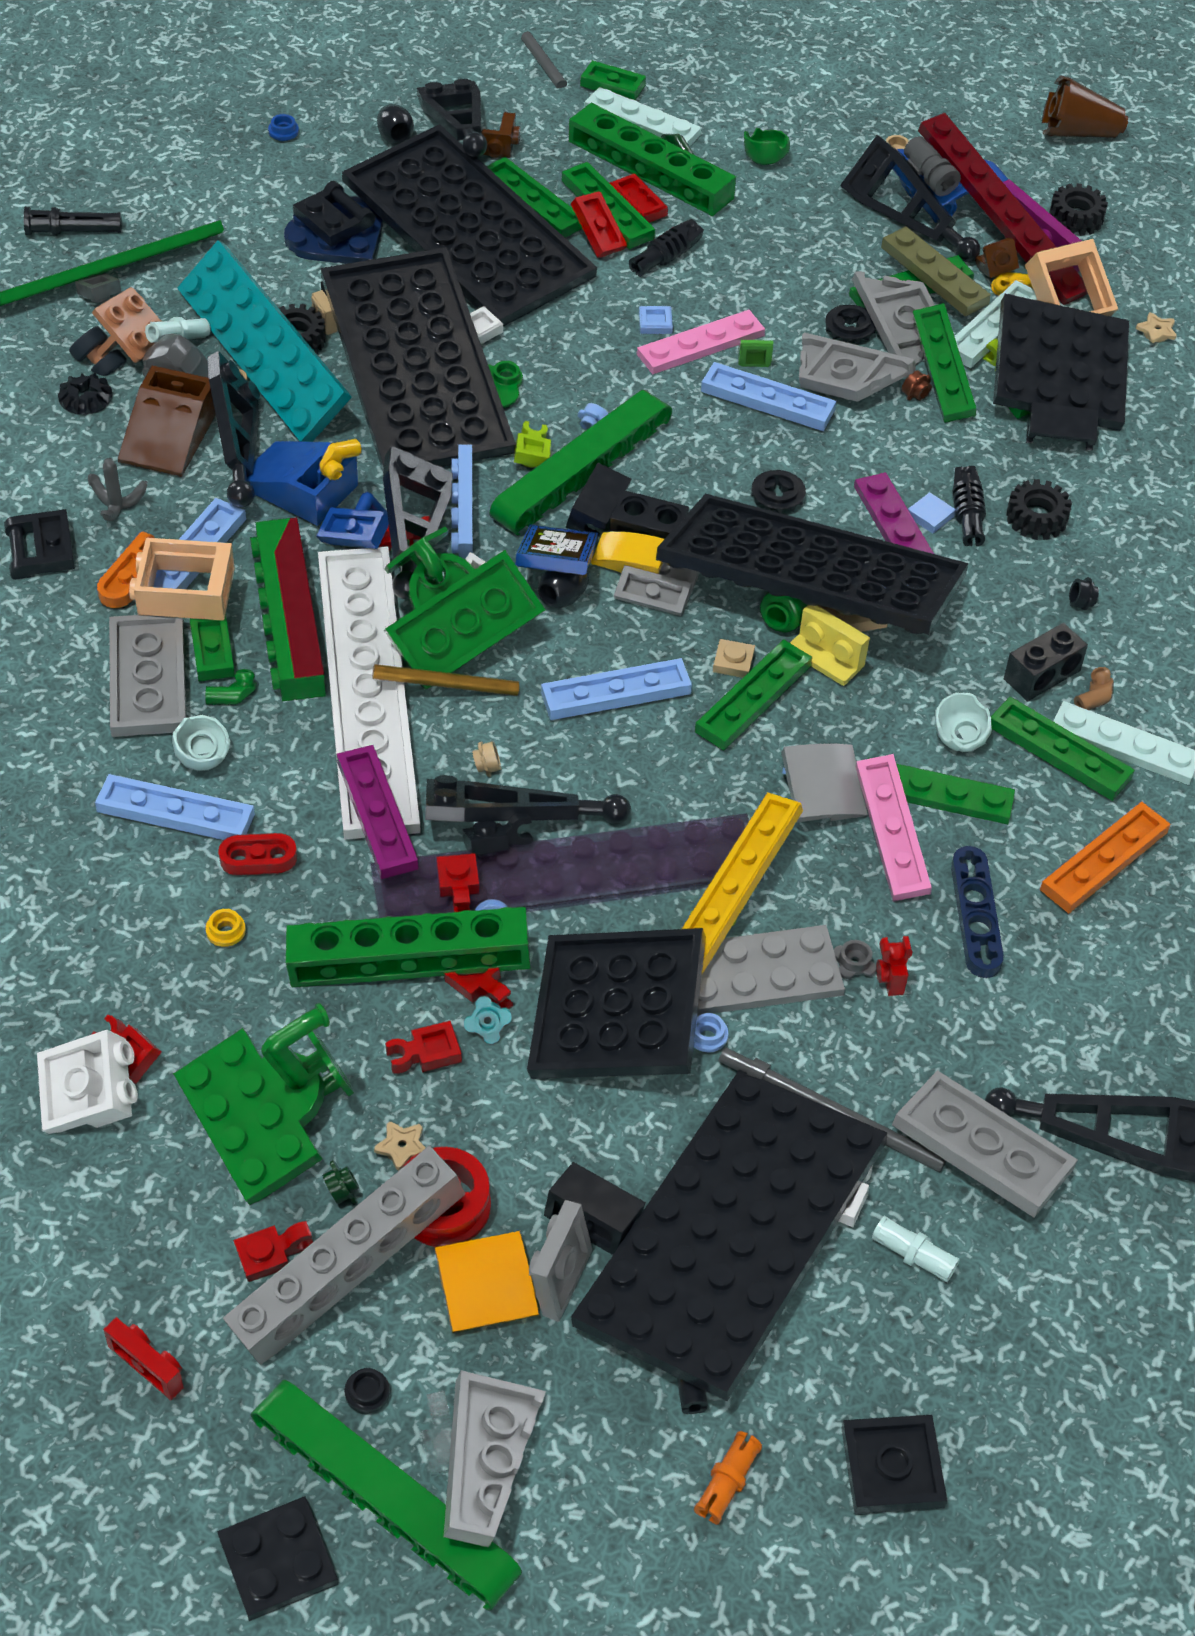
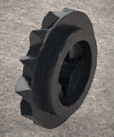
(850, 314)
(89, 401)
(789, 484)

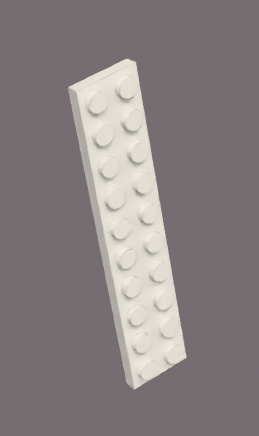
(366, 710)

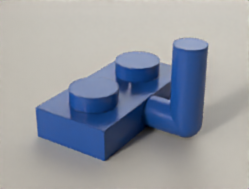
(355, 527)

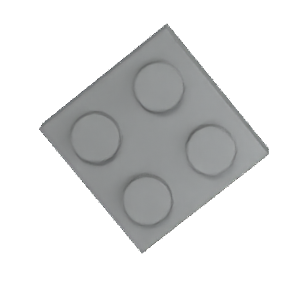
(561, 1260)

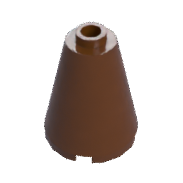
(1081, 112)

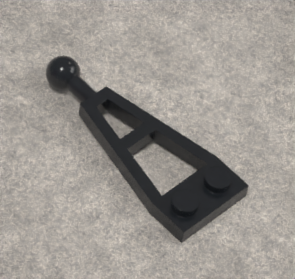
(462, 123)
(872, 171)
(237, 441)
(422, 478)
(447, 803)
(1179, 1145)

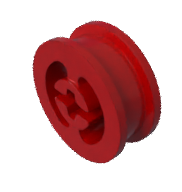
(469, 1213)

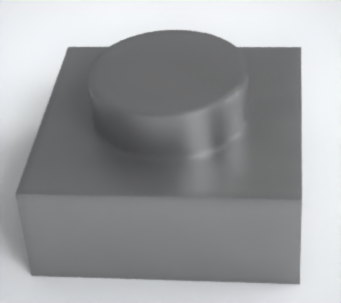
(98, 287)

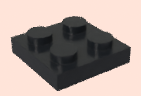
(893, 1464)
(277, 1558)

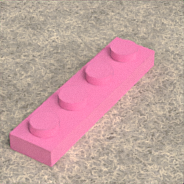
(700, 341)
(893, 828)

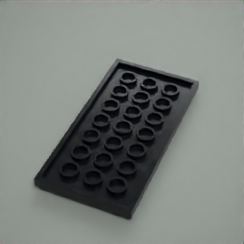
(451, 200)
(417, 357)
(814, 563)
(730, 1234)

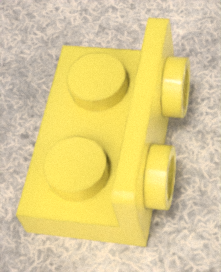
(834, 645)

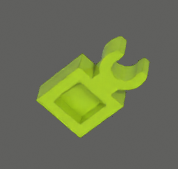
(532, 446)

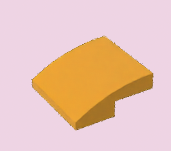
(486, 1281)

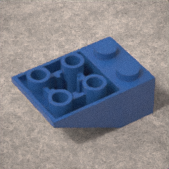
(292, 479)

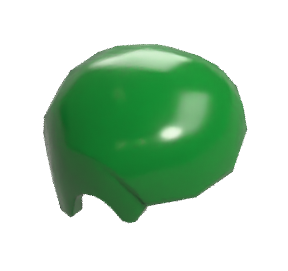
(766, 146)

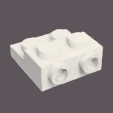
(86, 1082)

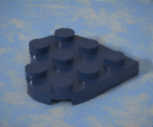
(354, 249)

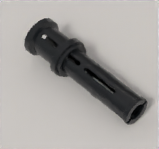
(55, 221)

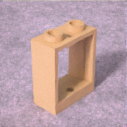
(1091, 268)
(183, 556)

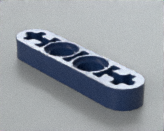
(977, 912)

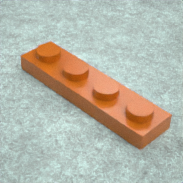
(1105, 857)

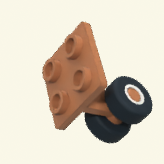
(125, 321)

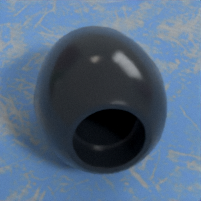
(395, 123)
(561, 588)

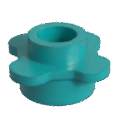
(483, 1009)

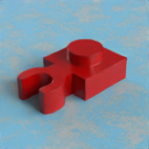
(430, 1047)
(144, 1050)

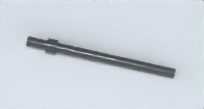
(894, 1140)

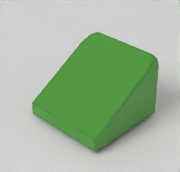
(755, 353)

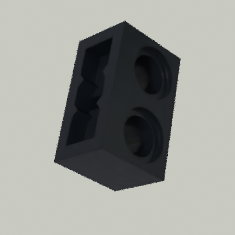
(646, 515)
(1045, 661)

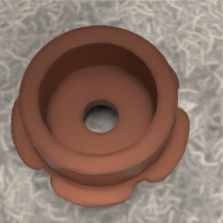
(917, 385)

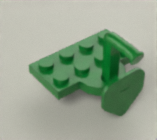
(458, 613)
(261, 1105)

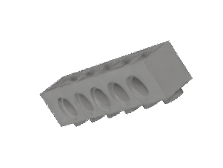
(345, 1255)

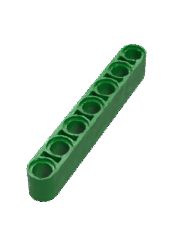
(574, 463)
(385, 1490)

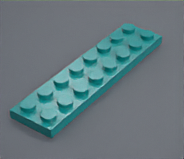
(264, 343)

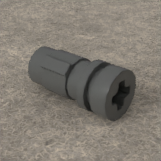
(927, 162)

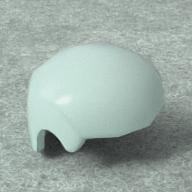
(967, 716)
(199, 736)

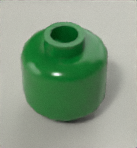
(782, 612)

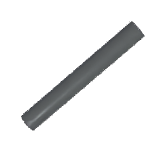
(543, 60)

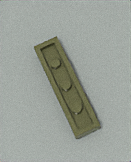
(936, 271)

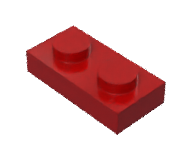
(598, 224)
(134, 1348)

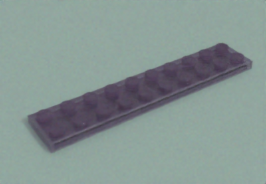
(575, 869)

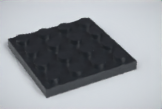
(1061, 359)
(618, 1004)

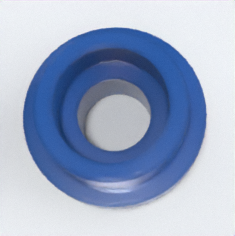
(283, 127)

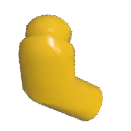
(1004, 280)
(331, 461)

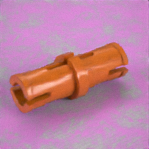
(728, 1477)

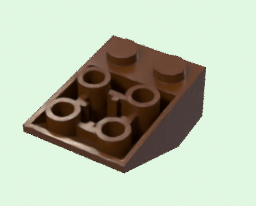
(167, 421)

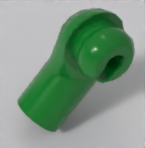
(235, 692)

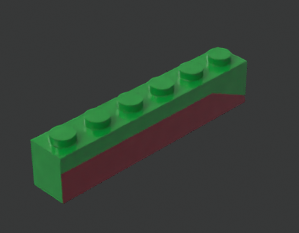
(289, 610)

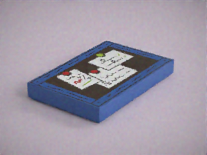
(557, 549)

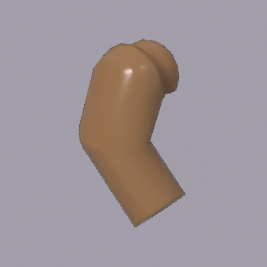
(1099, 692)

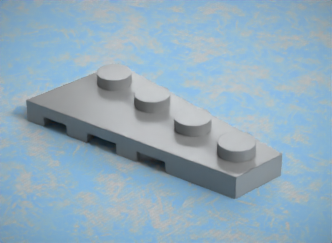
(485, 1453)

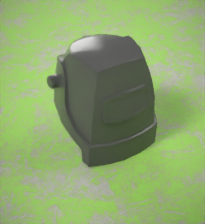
(176, 354)

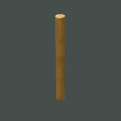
(444, 679)

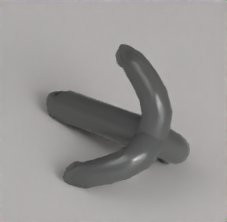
(111, 495)

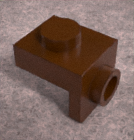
(501, 142)
(998, 258)

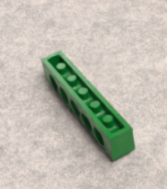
(652, 159)
(407, 947)

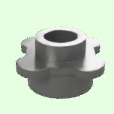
(855, 950)

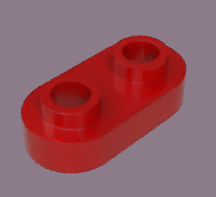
(258, 854)

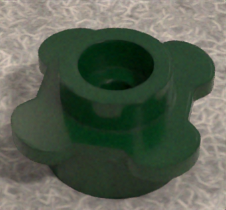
(341, 1183)

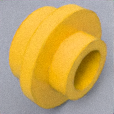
(224, 918)

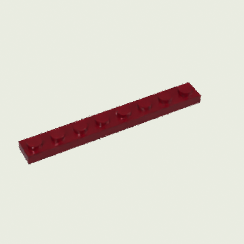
(998, 201)

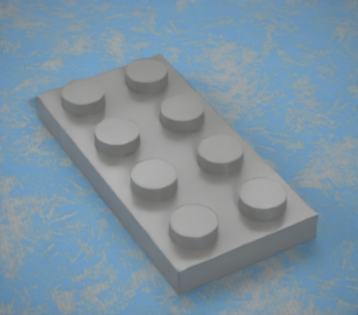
(146, 674)
(770, 970)
(985, 1143)

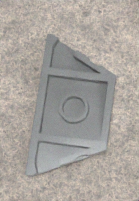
(891, 310)
(847, 368)

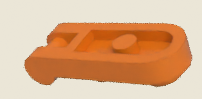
(115, 583)

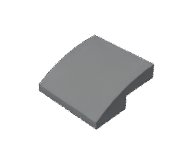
(662, 591)
(824, 781)

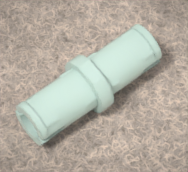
(177, 325)
(915, 1249)

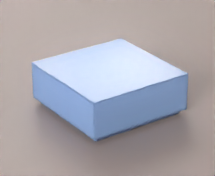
(655, 320)
(931, 512)

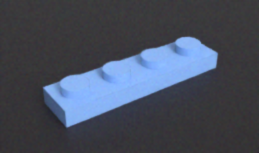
(768, 396)
(462, 495)
(215, 524)
(616, 689)
(173, 808)

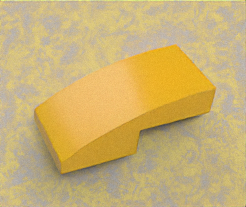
(627, 549)

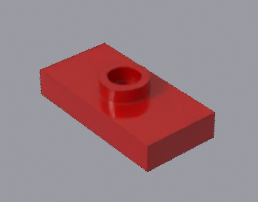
(641, 197)

